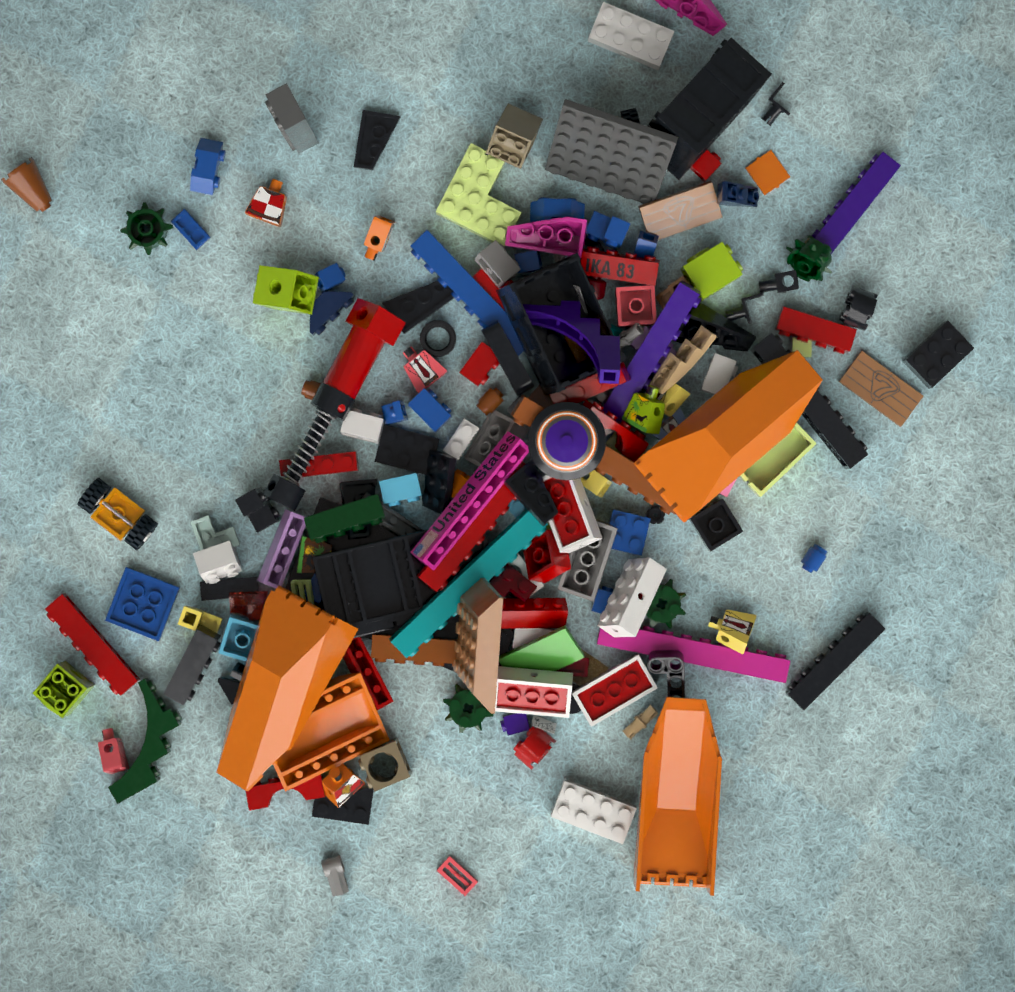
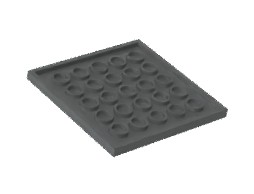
(610, 152)

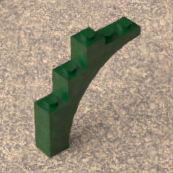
(159, 722)

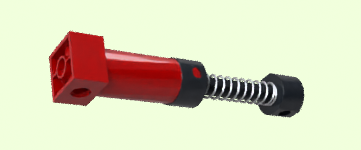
(337, 393)

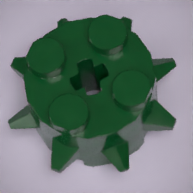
(148, 217)
(810, 258)
(671, 608)
(465, 718)

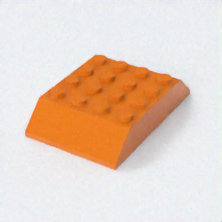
(336, 732)

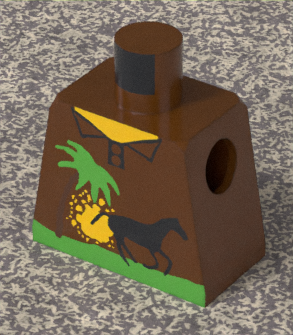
(306, 551)

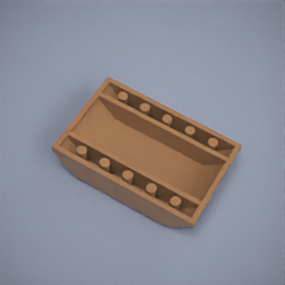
(479, 641)

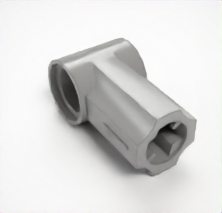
(334, 871)

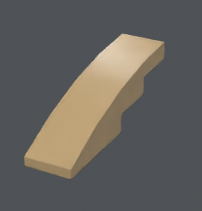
(679, 364)

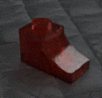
(248, 603)

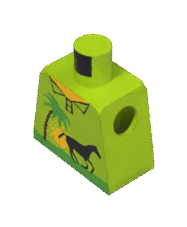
(645, 411)

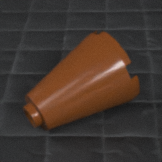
(29, 185)

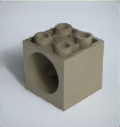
(514, 136)
(401, 772)

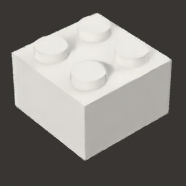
(217, 562)

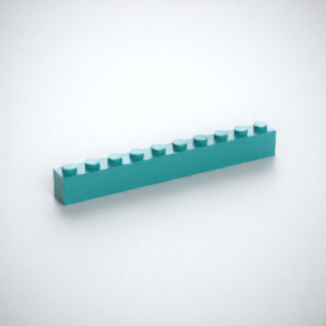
(484, 565)

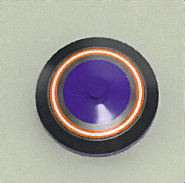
(566, 441)

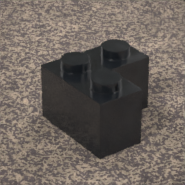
(258, 509)

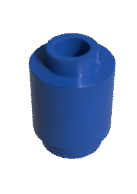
(814, 558)

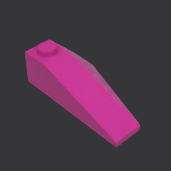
(701, 12)
(555, 236)

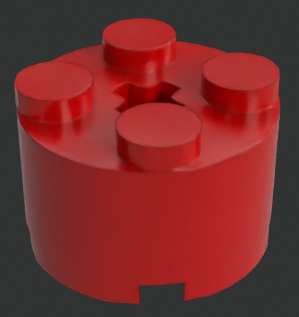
(534, 746)

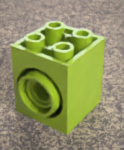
(712, 269)
(285, 289)
(63, 689)

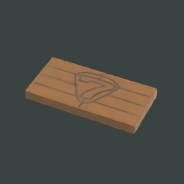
(681, 211)
(881, 388)

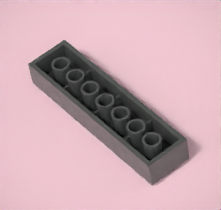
(290, 119)

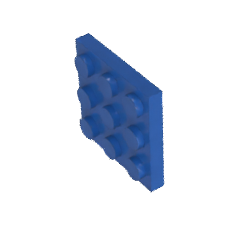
(142, 604)

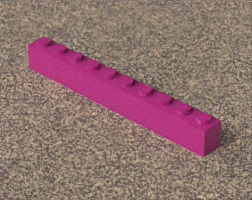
(702, 653)

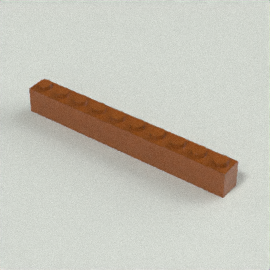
(613, 463)

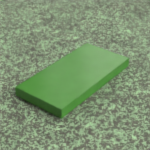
(545, 653)

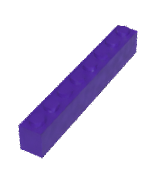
(654, 347)

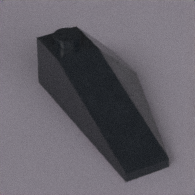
(727, 332)

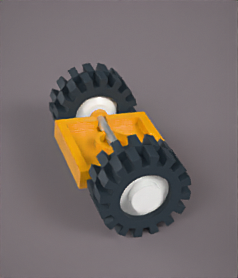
(117, 514)

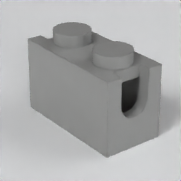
(497, 264)

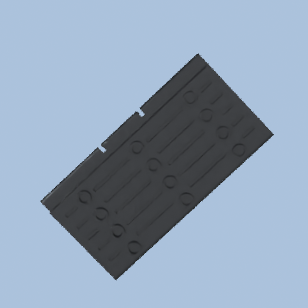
(376, 582)

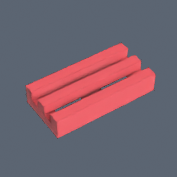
(452, 881)

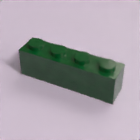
(344, 518)

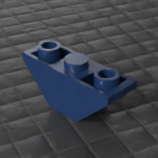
(737, 195)
(327, 308)

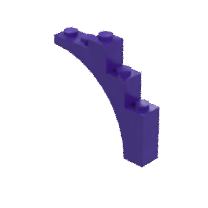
(585, 332)

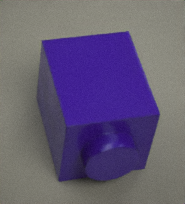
(514, 723)

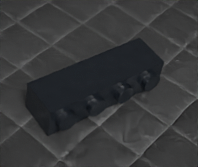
(192, 665)

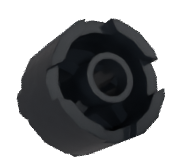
(859, 308)

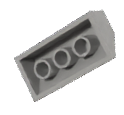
(589, 565)

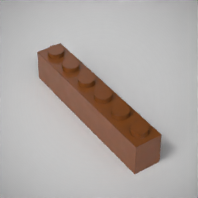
(436, 651)

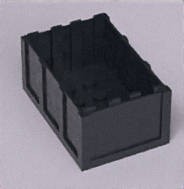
(710, 103)
(544, 347)

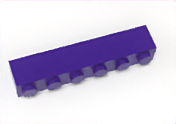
(857, 200)

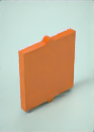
(767, 172)

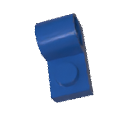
(394, 412)

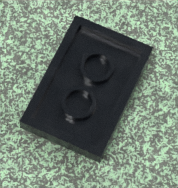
(405, 449)
(438, 481)

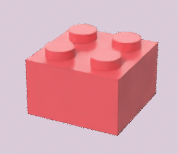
(635, 305)

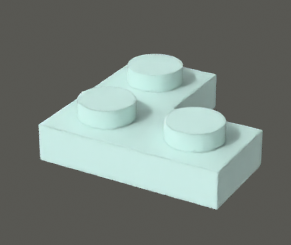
(208, 537)

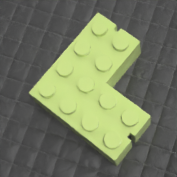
(468, 197)
(778, 461)

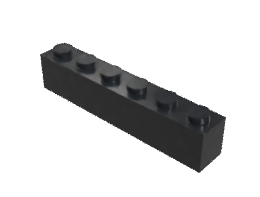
(835, 660)

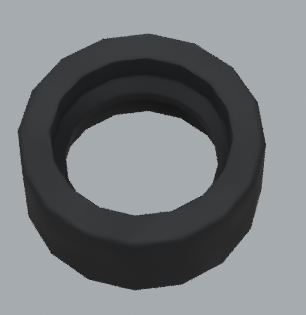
(452, 338)

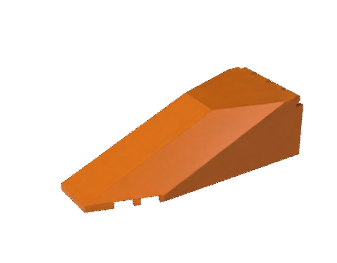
(729, 432)
(281, 683)
(679, 798)

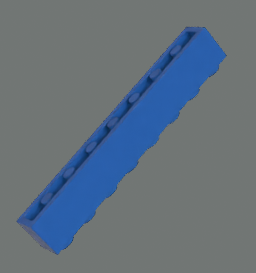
(463, 286)

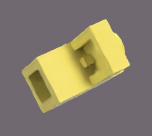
(194, 617)

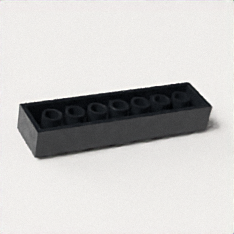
(819, 413)

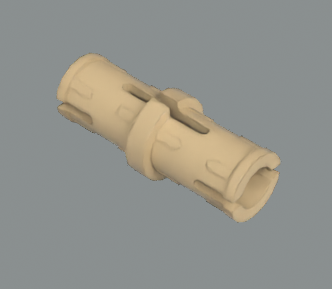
(640, 722)

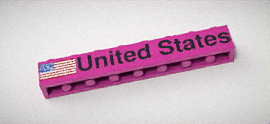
(470, 500)

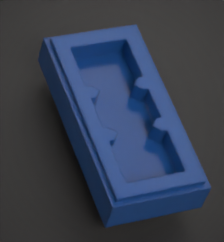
(190, 229)

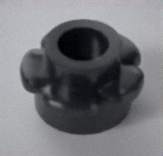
(660, 514)

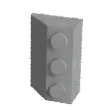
(490, 434)

